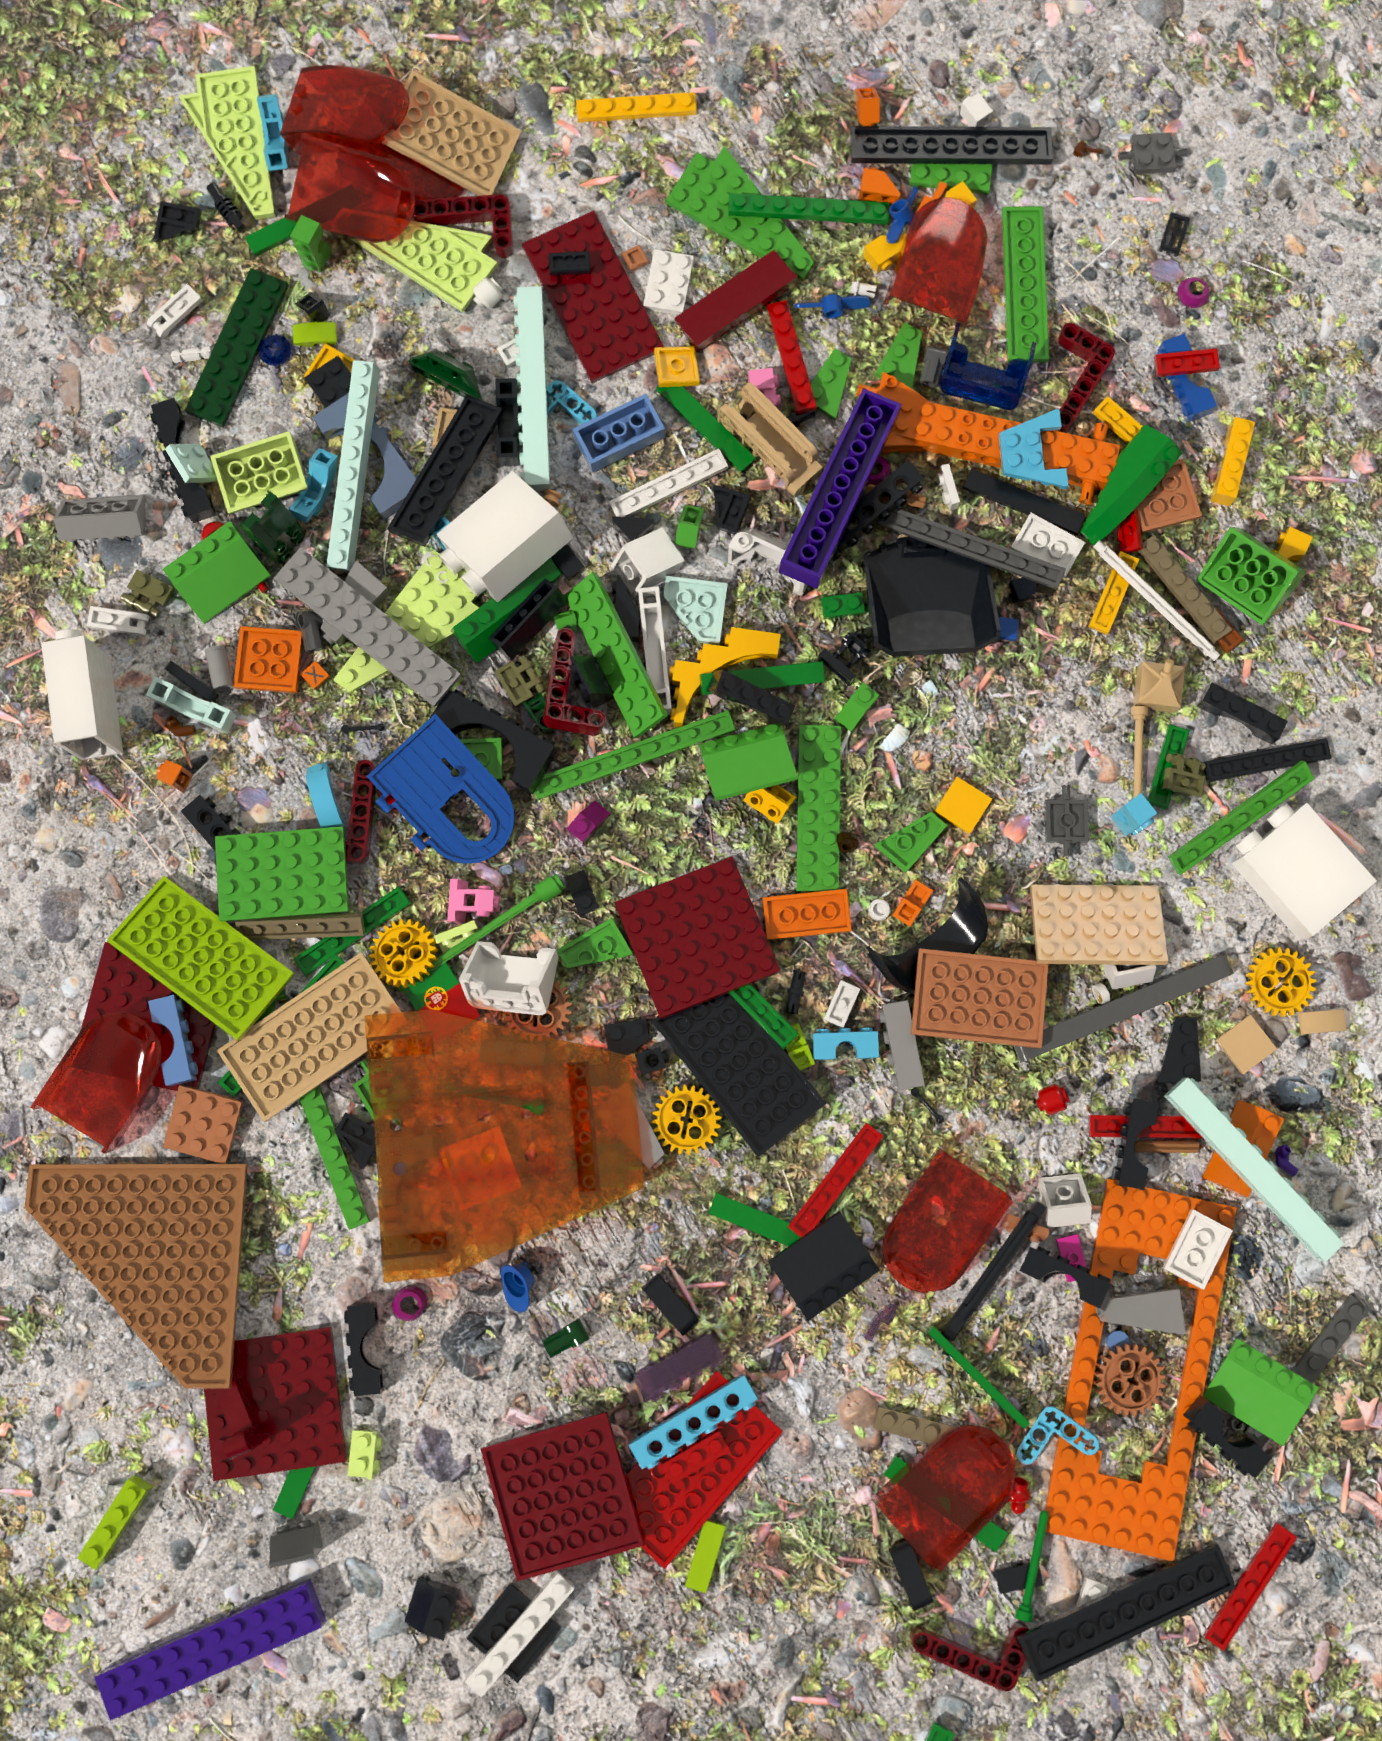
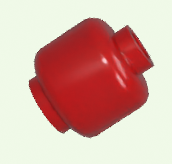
(1052, 1099)

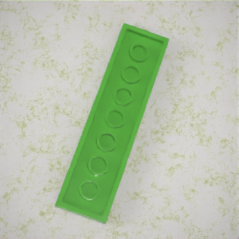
(1025, 282)
(616, 655)
(818, 808)

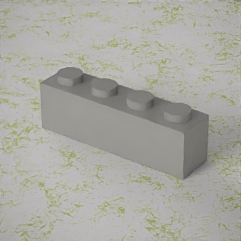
(902, 1046)

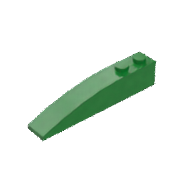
(1133, 478)
(476, 628)

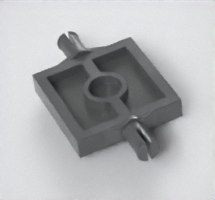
(1152, 153)
(1066, 821)

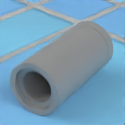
(219, 668)

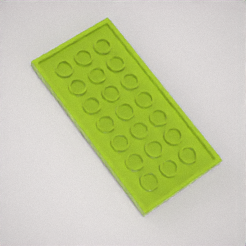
(201, 958)

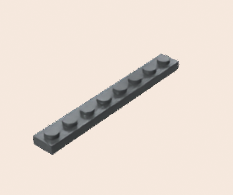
(1322, 1349)

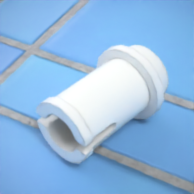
(861, 289)

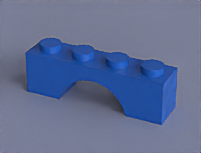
(1195, 400)

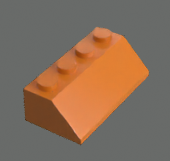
(1261, 1129)

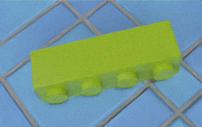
(115, 1522)

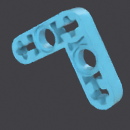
(562, 399)
(1049, 1429)

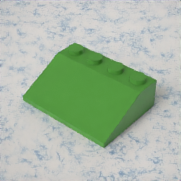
(217, 572)
(1250, 575)
(747, 761)
(1260, 1391)

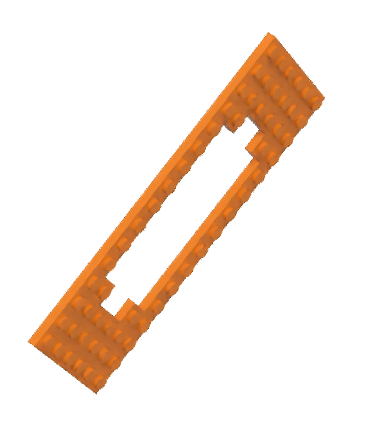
(1104, 1507)

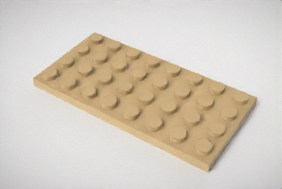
(308, 1037)

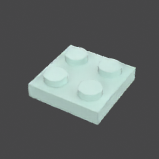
(192, 463)

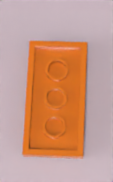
(806, 914)

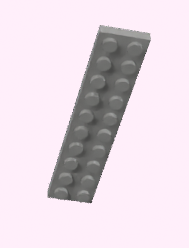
(367, 627)

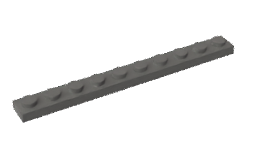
(973, 547)

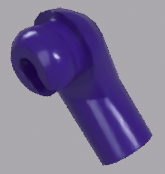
(1282, 1160)

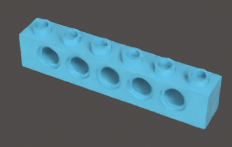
(641, 1445)

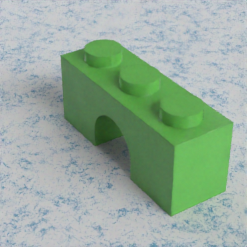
(308, 243)

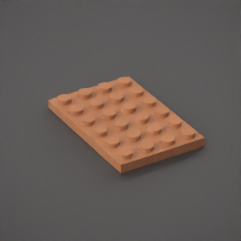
(979, 998)

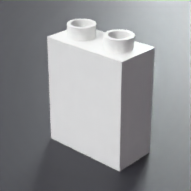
(503, 538)
(81, 696)
(1301, 870)

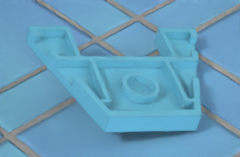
(1023, 453)

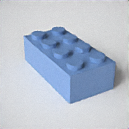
(619, 433)

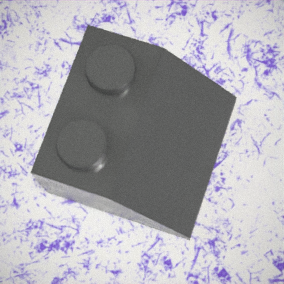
(295, 1543)

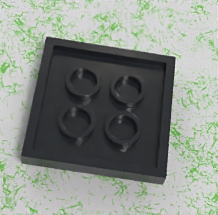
(499, 1619)

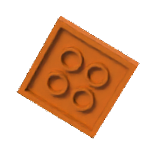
(268, 659)

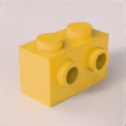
(771, 802)

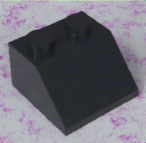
(432, 1608)

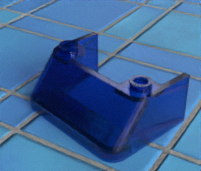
(982, 382)

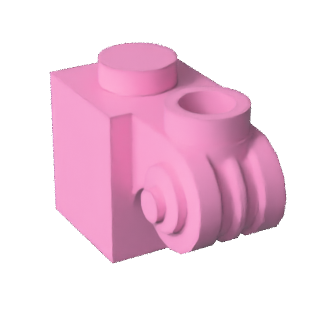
(766, 383)

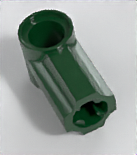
(570, 1336)

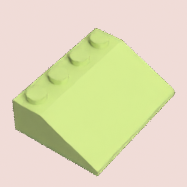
(257, 467)

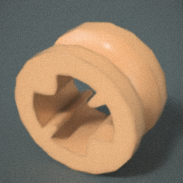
(552, 497)

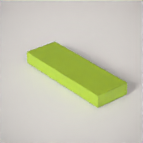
(705, 1556)

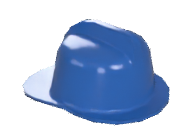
(517, 1283)

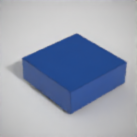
(1009, 628)

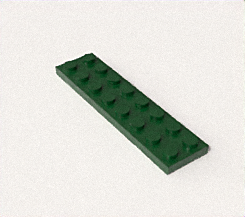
(236, 347)

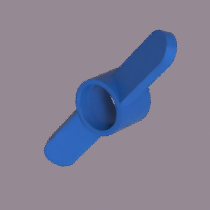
(902, 215)
(835, 304)

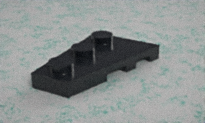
(1182, 1052)

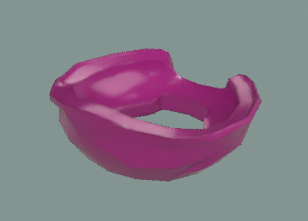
(1190, 299)
(876, 479)
(414, 1292)

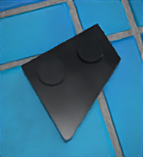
(626, 1036)
(358, 1138)

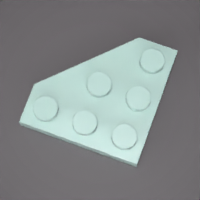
(698, 605)

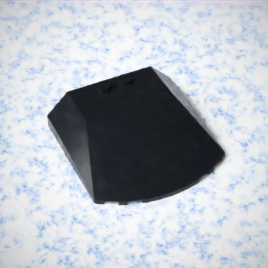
(928, 600)

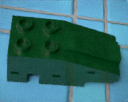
(275, 531)

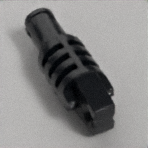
(226, 207)

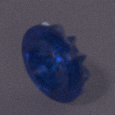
(280, 356)

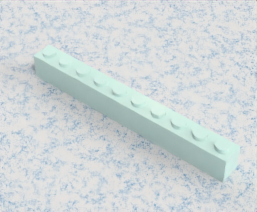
(533, 387)
(353, 466)
(1254, 1169)

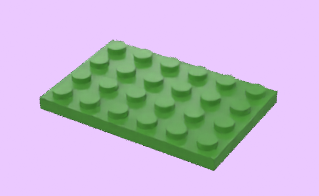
(281, 874)

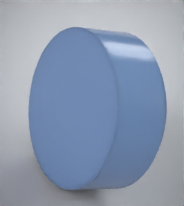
(1116, 1338)

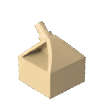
(1159, 686)

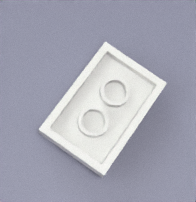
(668, 282)
(1047, 543)
(1197, 1249)

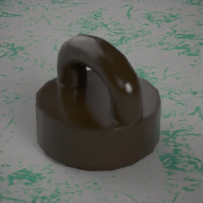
(847, 842)

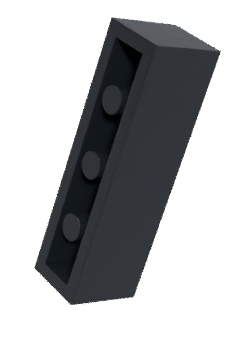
(528, 619)

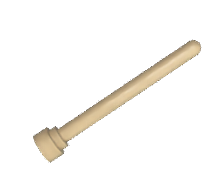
(1139, 715)

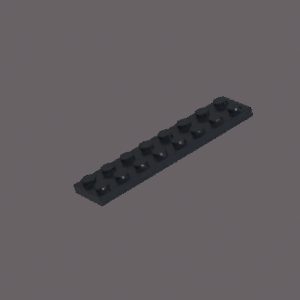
(445, 470)

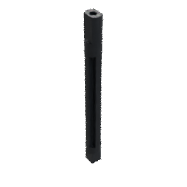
(993, 1270)

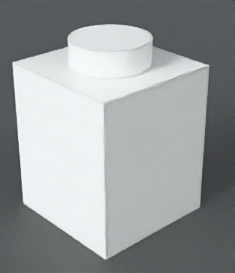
(976, 111)

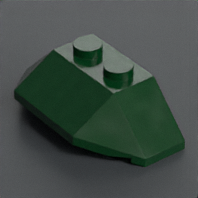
(447, 372)

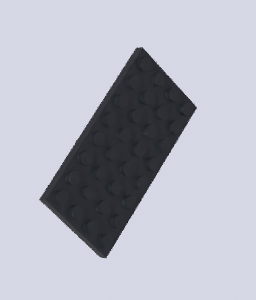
(741, 1070)

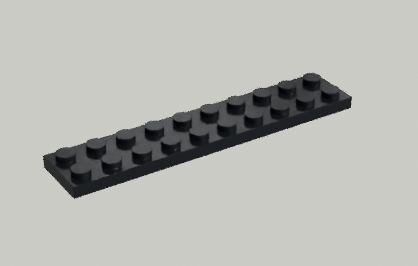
(951, 145)
(1126, 1612)

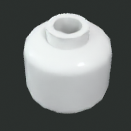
(487, 293)

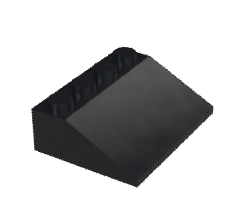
(823, 1265)

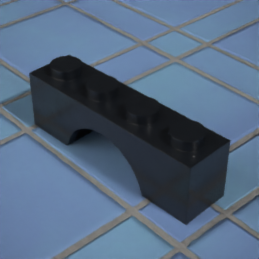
(508, 426)
(740, 691)
(1259, 720)
(1129, 1169)
(1092, 1289)
(365, 1377)
(1245, 1453)

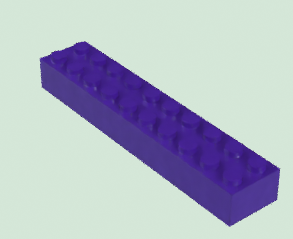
(839, 488)
(210, 1649)

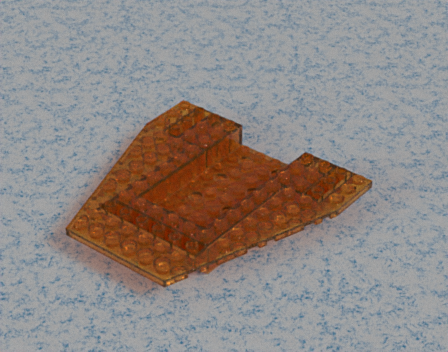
(462, 1066)

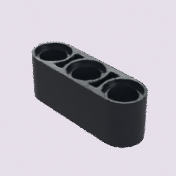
(670, 1304)
(911, 1575)

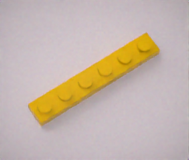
(636, 107)

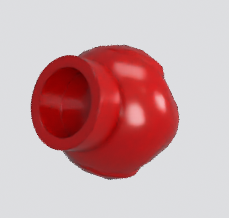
(1020, 1496)

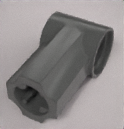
(934, 361)
(310, 626)

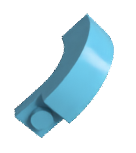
(272, 118)
(319, 482)
(323, 796)

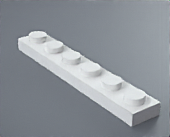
(669, 484)

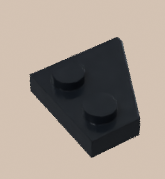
(175, 221)
(730, 508)

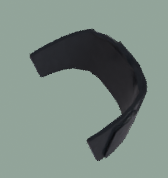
(960, 934)

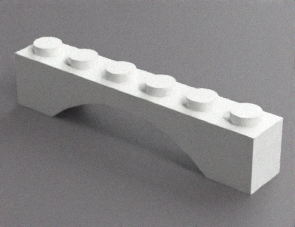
(654, 643)
(509, 1646)

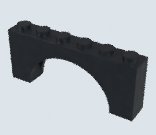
(531, 752)

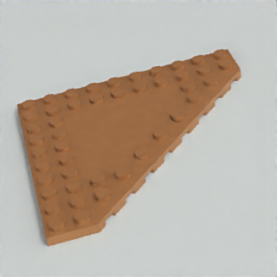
(157, 1249)

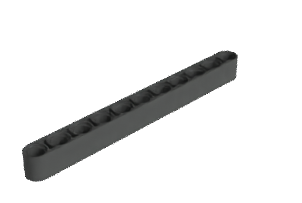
(1129, 1006)

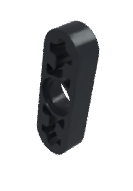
(191, 681)

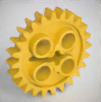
(412, 968)
(1294, 996)
(667, 1115)

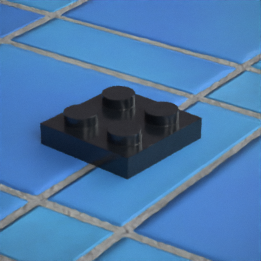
(330, 381)

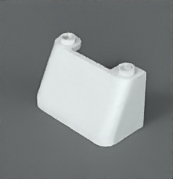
(754, 541)
(507, 981)

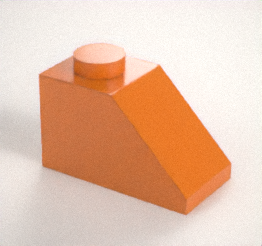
(867, 106)
(877, 187)
(174, 775)

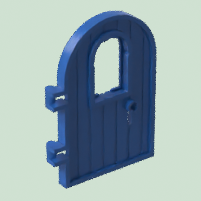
(425, 784)

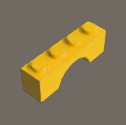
(1236, 449)
(1292, 545)

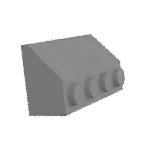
(100, 518)

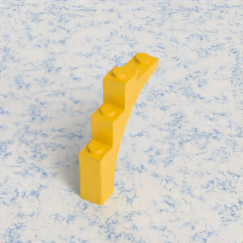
(742, 646)

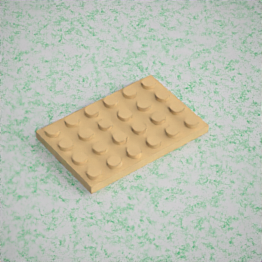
(453, 136)
(1098, 924)

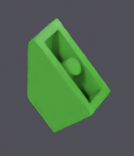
(689, 526)
(857, 707)

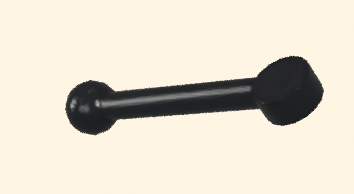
(346, 729)
(939, 1118)

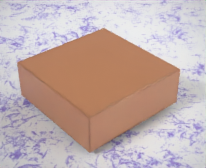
(635, 258)

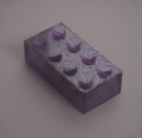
(678, 1365)

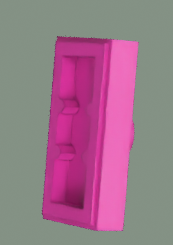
(1070, 1248)

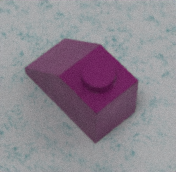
(588, 822)

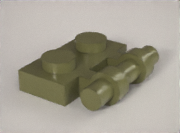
(149, 587)
(514, 683)
(1181, 781)

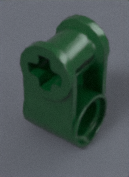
(535, 710)

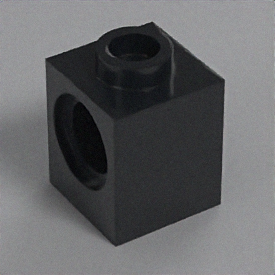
(642, 1060)

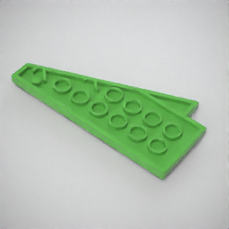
(704, 196)

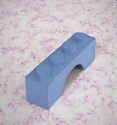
(179, 1066)

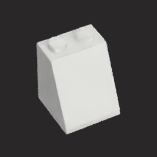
(647, 561)

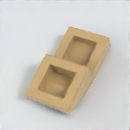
(1322, 1021)

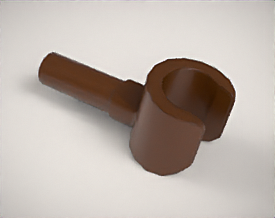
(1082, 147)

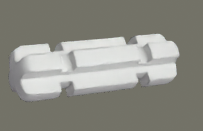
(191, 354)

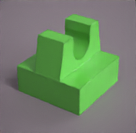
(566, 618)

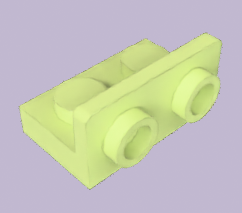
(453, 936)
(364, 1454)

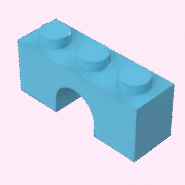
(1134, 815)
(864, 1043)

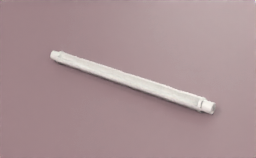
(1156, 600)

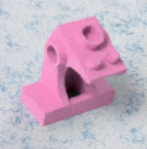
(485, 901)

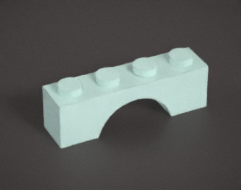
(190, 706)

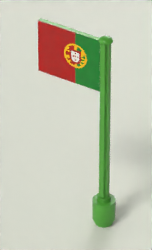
(441, 988)

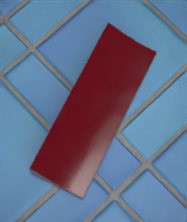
(736, 300)

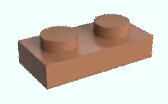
(1037, 1235)

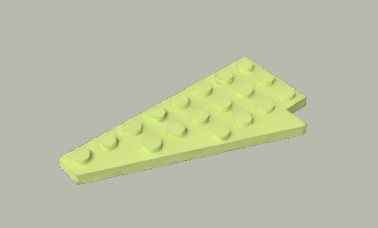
(233, 128)
(439, 259)
(424, 610)

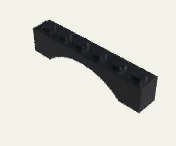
(170, 422)

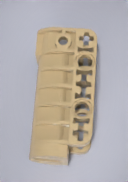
(773, 439)

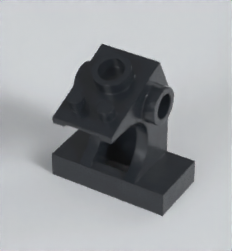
(858, 644)

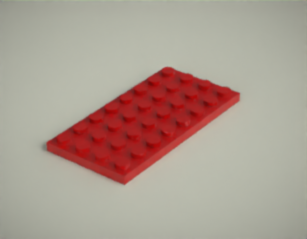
(675, 1512)

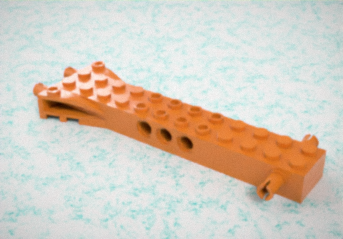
(975, 438)

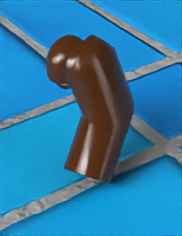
(178, 729)

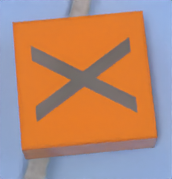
(315, 675)

